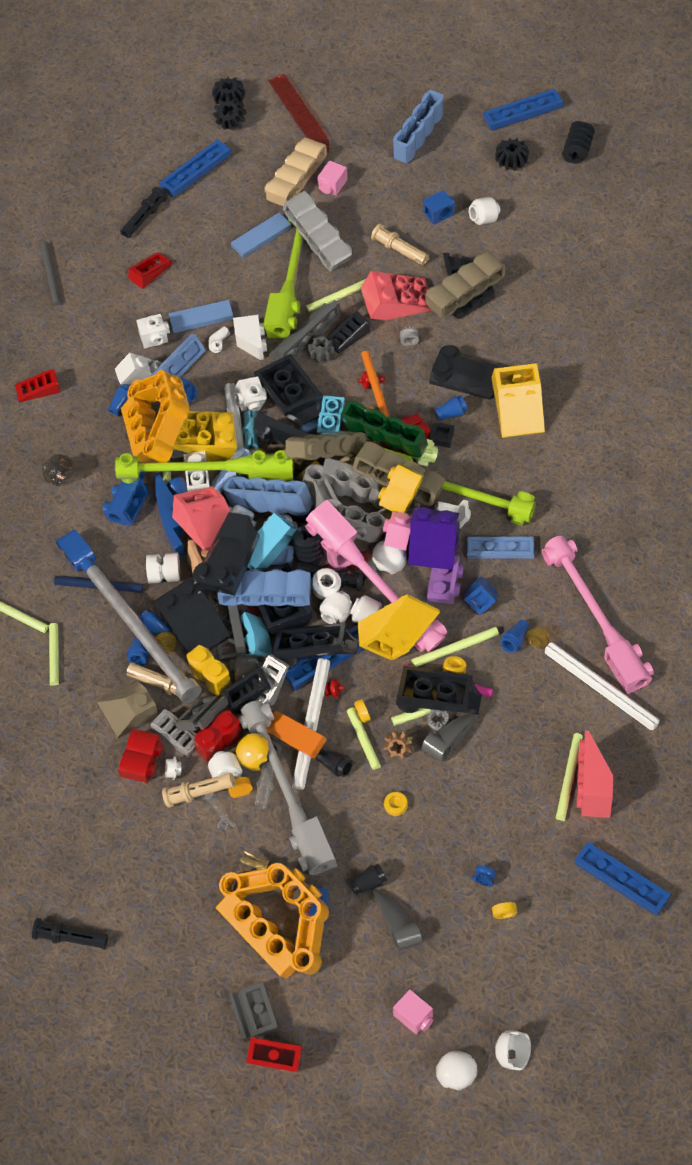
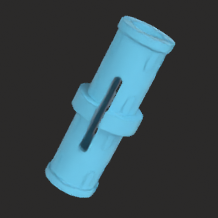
(248, 432)

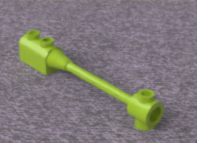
(283, 305)
(255, 465)
(519, 508)

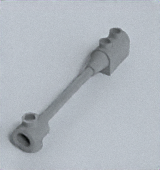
(306, 832)

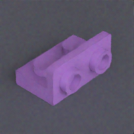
(444, 585)

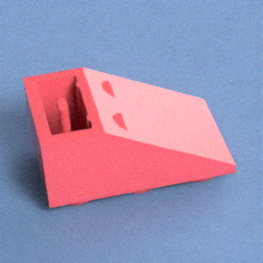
(394, 295)
(200, 514)
(594, 780)

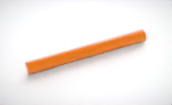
(374, 383)

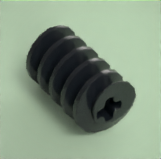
(578, 142)
(308, 547)

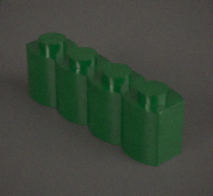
(384, 429)

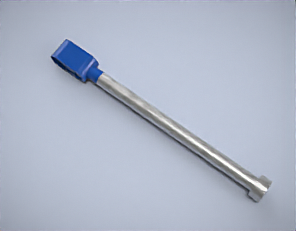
(82, 557)

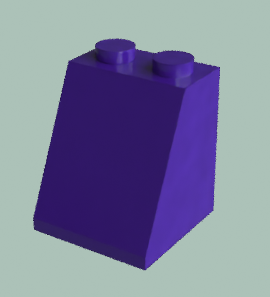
(434, 538)

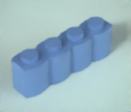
(418, 126)
(269, 495)
(271, 588)

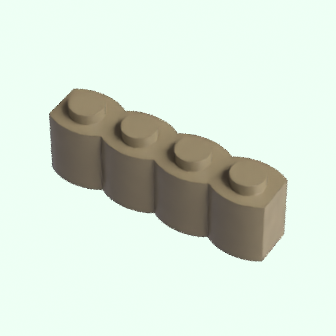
(465, 284)
(325, 445)
(376, 463)

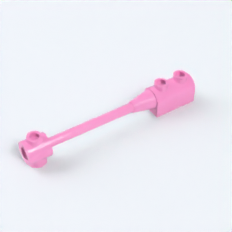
(339, 536)
(620, 654)

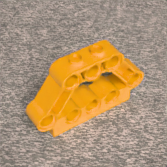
(152, 437)
(309, 928)

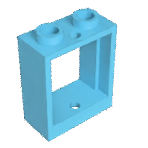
(273, 539)

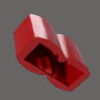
(222, 733)
(139, 756)

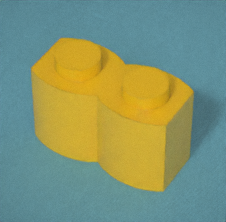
(401, 488)
(208, 670)

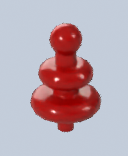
(365, 380)
(333, 688)

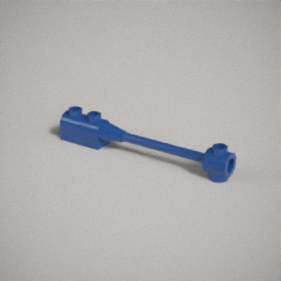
(130, 497)

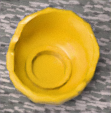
(252, 751)

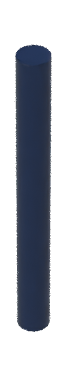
(87, 583)

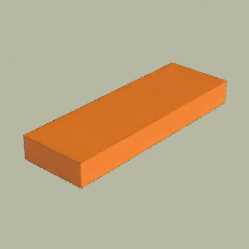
(296, 735)

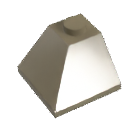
(129, 709)

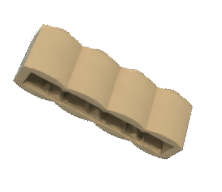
(296, 171)

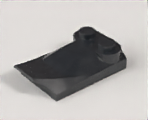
(463, 372)
(291, 389)
(272, 430)
(228, 555)
(284, 616)
(313, 641)
(437, 691)

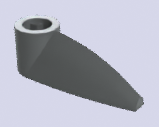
(447, 738)
(401, 927)

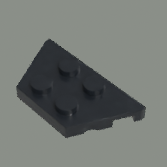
(452, 266)

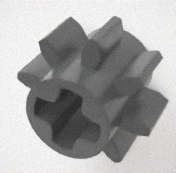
(321, 349)

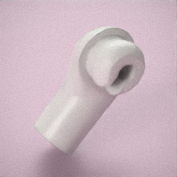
(215, 339)

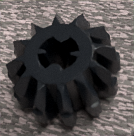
(230, 88)
(224, 119)
(512, 154)

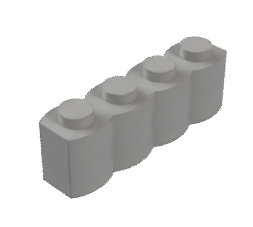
(316, 230)

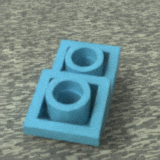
(330, 415)
(258, 636)

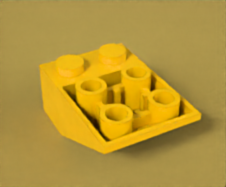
(518, 400)
(209, 433)
(396, 627)

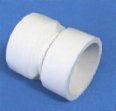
(163, 568)

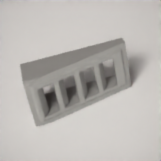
(271, 695)
(156, 727)

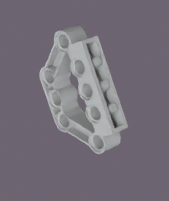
(341, 480)

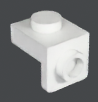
(462, 509)

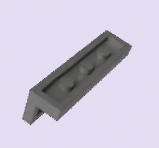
(312, 328)
(236, 630)

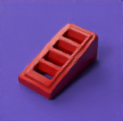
(142, 278)
(45, 390)

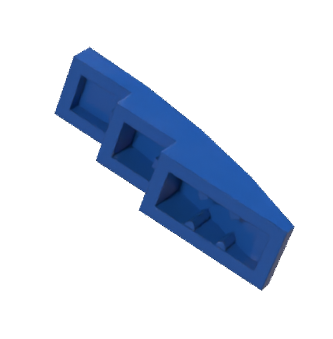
(170, 526)

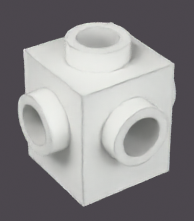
(153, 330)
(249, 394)

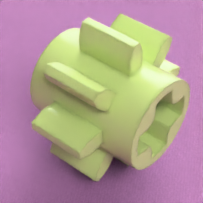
(429, 454)

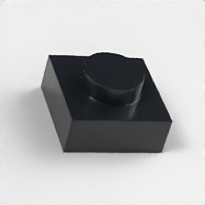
(442, 434)

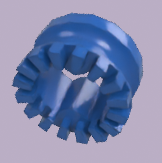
(484, 875)

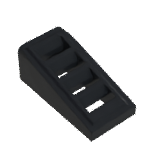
(357, 323)
(239, 687)

